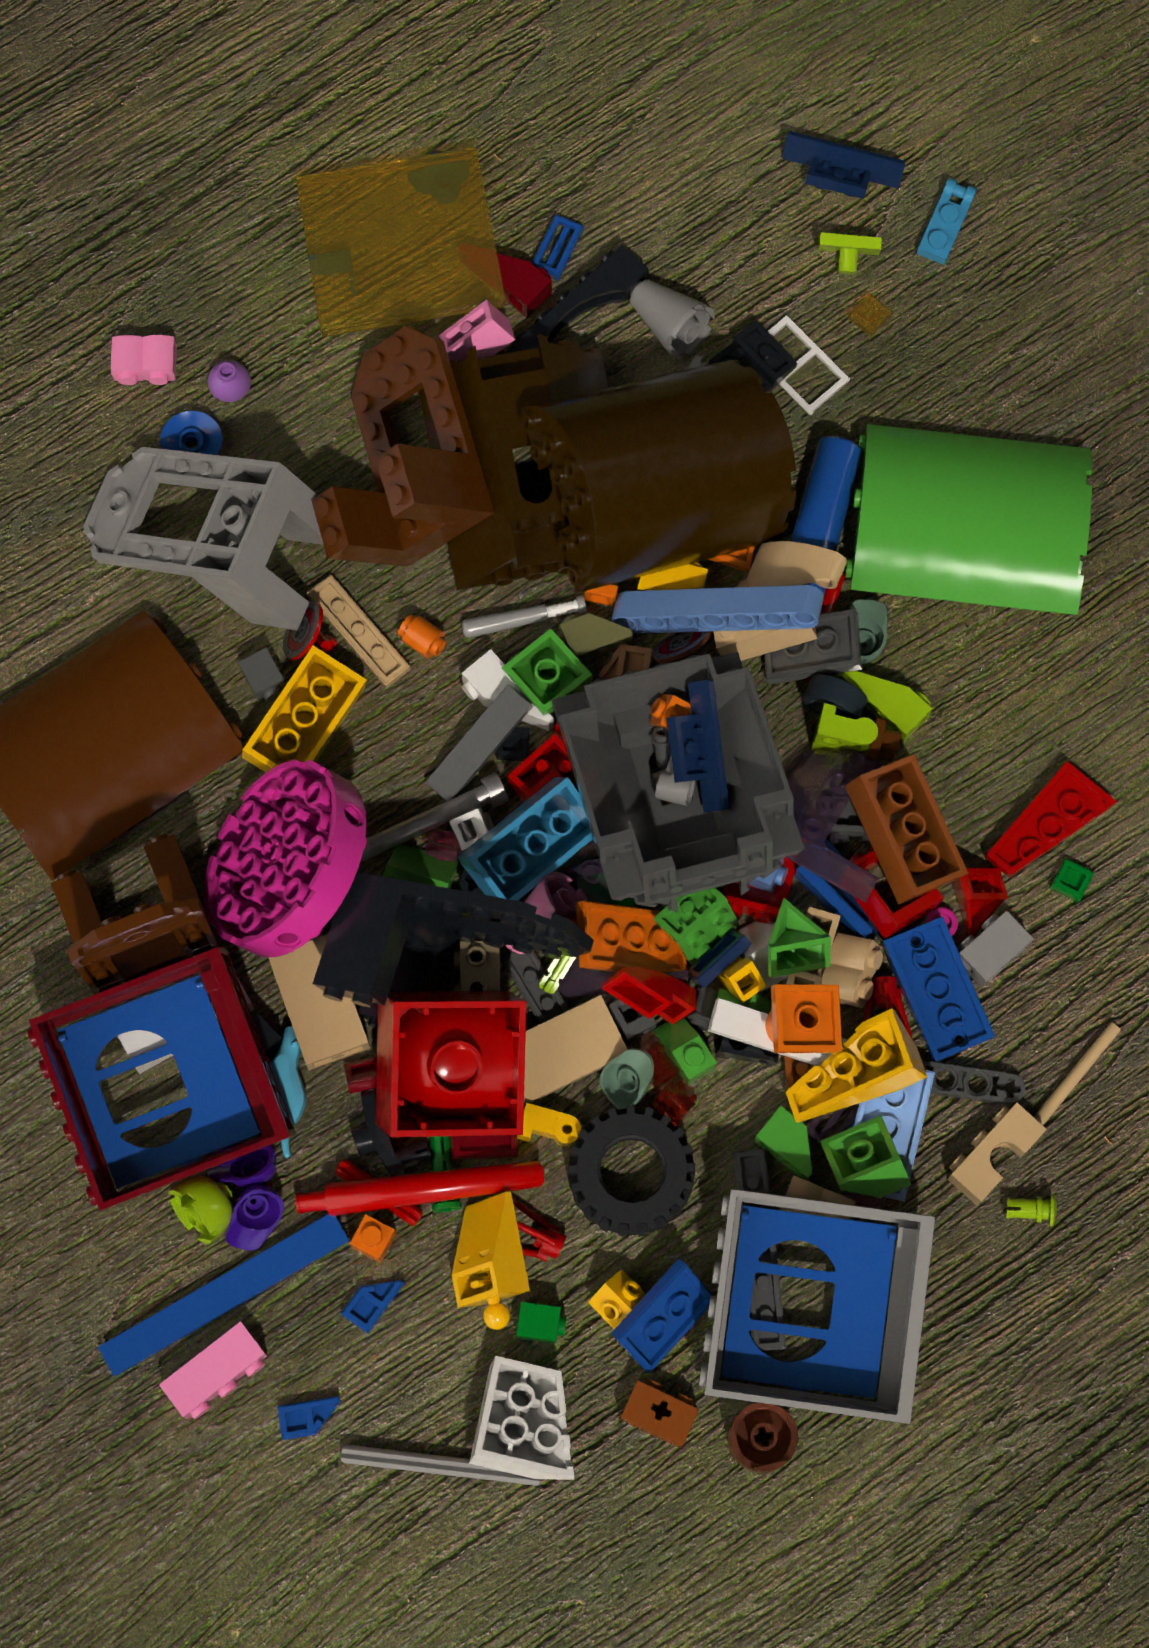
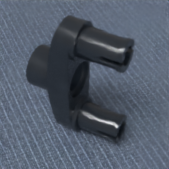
(372, 1138)

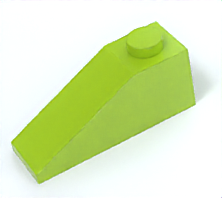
(892, 702)

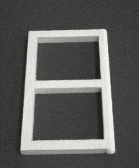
(814, 350)

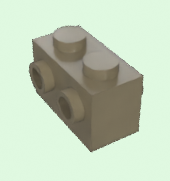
(477, 975)

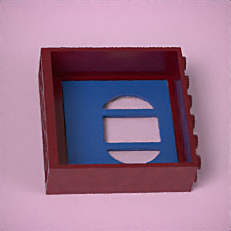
(194, 1037)

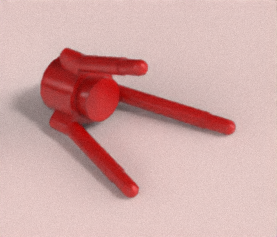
(886, 996)
(547, 1240)

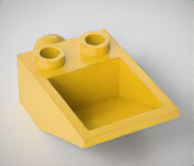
(489, 1259)

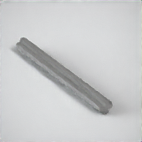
(427, 1464)

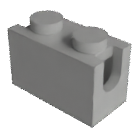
(994, 947)

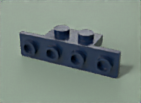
(842, 166)
(698, 746)

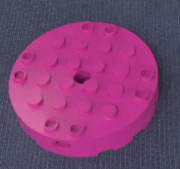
(285, 858)

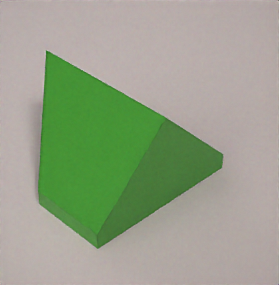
(796, 943)

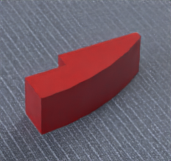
(652, 993)

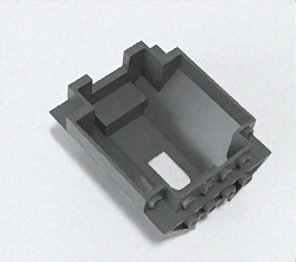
(674, 848)

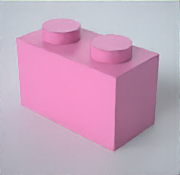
(481, 328)

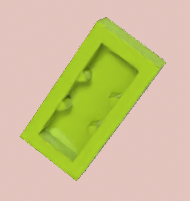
(849, 248)

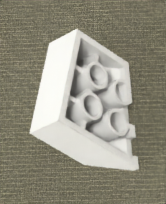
(523, 1422)

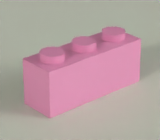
(214, 1372)

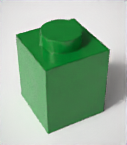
(540, 1323)

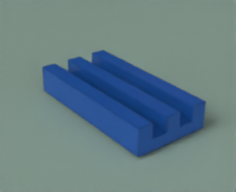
(568, 225)

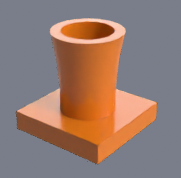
(805, 1018)

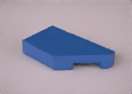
(370, 1304)

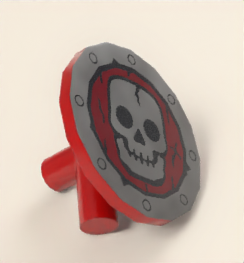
(299, 641)

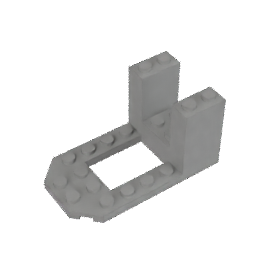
(231, 552)

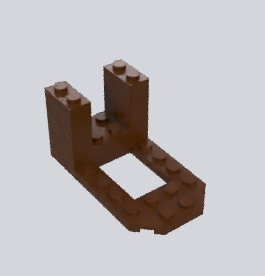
(422, 491)
(143, 942)

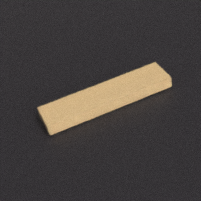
(359, 631)

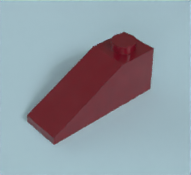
(524, 284)

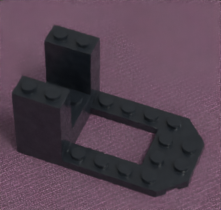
(405, 934)

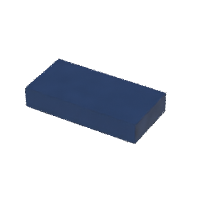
(718, 958)

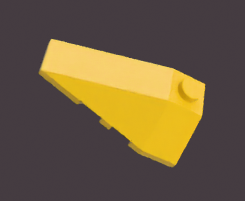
(871, 1064)

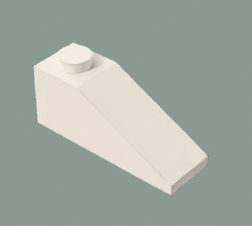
(487, 680)

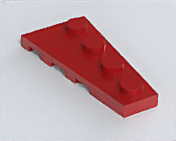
(1054, 815)

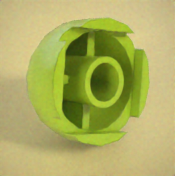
(203, 1205)

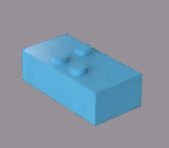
(529, 842)

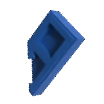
(305, 1417)

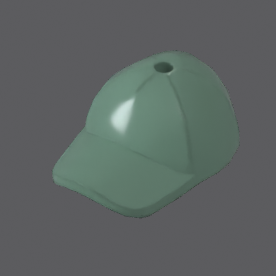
(872, 628)
(627, 1077)

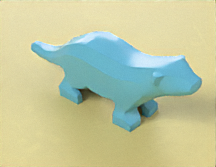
(289, 1081)

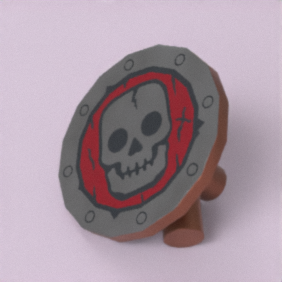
(679, 646)

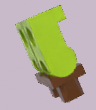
(855, 734)

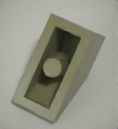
(593, 636)

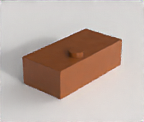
(906, 829)

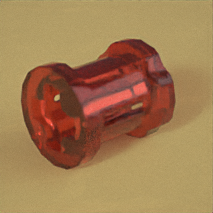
(662, 1067)

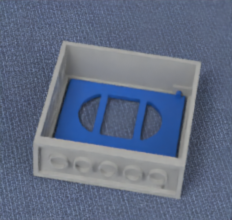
(855, 1336)

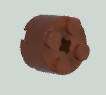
(752, 1454)

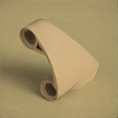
(794, 564)

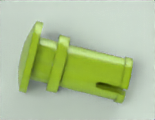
(1033, 1209)

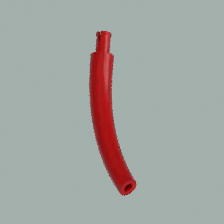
(420, 1188)

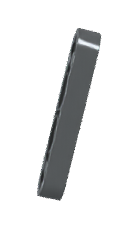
(960, 1086)

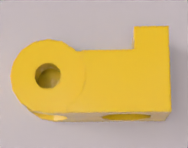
(738, 975)
(550, 1124)

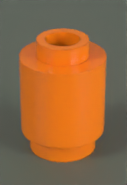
(422, 636)

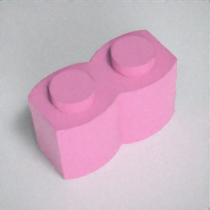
(143, 358)

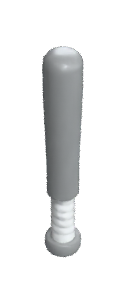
(510, 619)

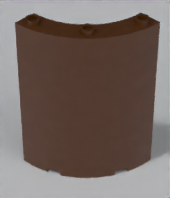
(107, 743)

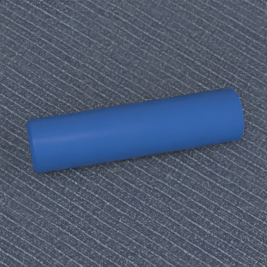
(827, 494)

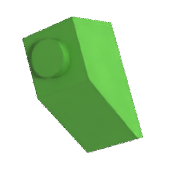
(686, 1050)
(787, 1142)

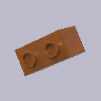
(640, 1415)

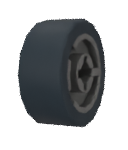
(836, 692)

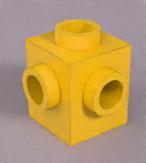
(617, 1298)

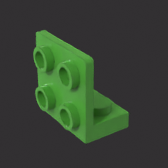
(699, 923)

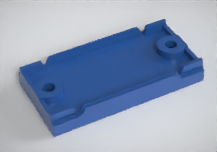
(938, 989)

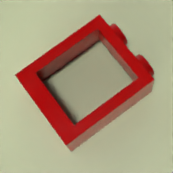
(878, 911)

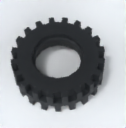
(624, 1215)

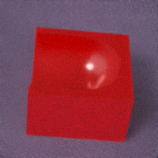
(451, 1063)

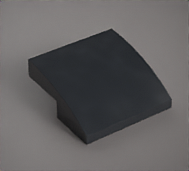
(762, 353)

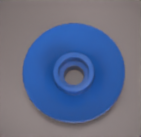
(190, 427)

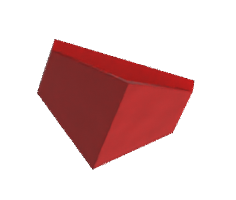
(979, 896)

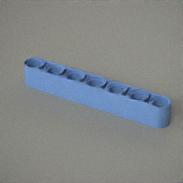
(719, 609)

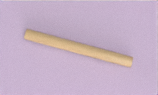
(1077, 1073)

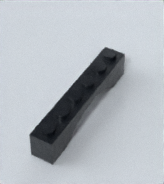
(596, 288)

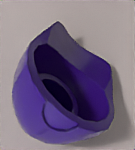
(246, 1170)
(254, 1219)

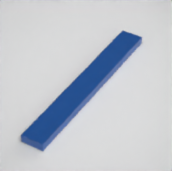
(223, 1294)

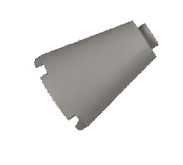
(673, 317)

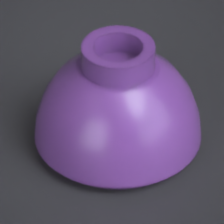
(229, 380)

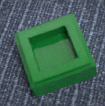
(1072, 880)

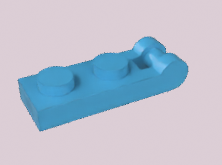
(946, 222)

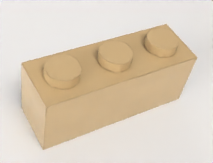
(759, 642)

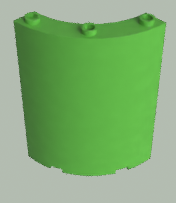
(971, 519)

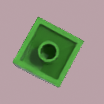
(866, 1160)

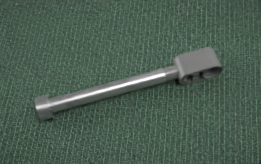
(490, 791)

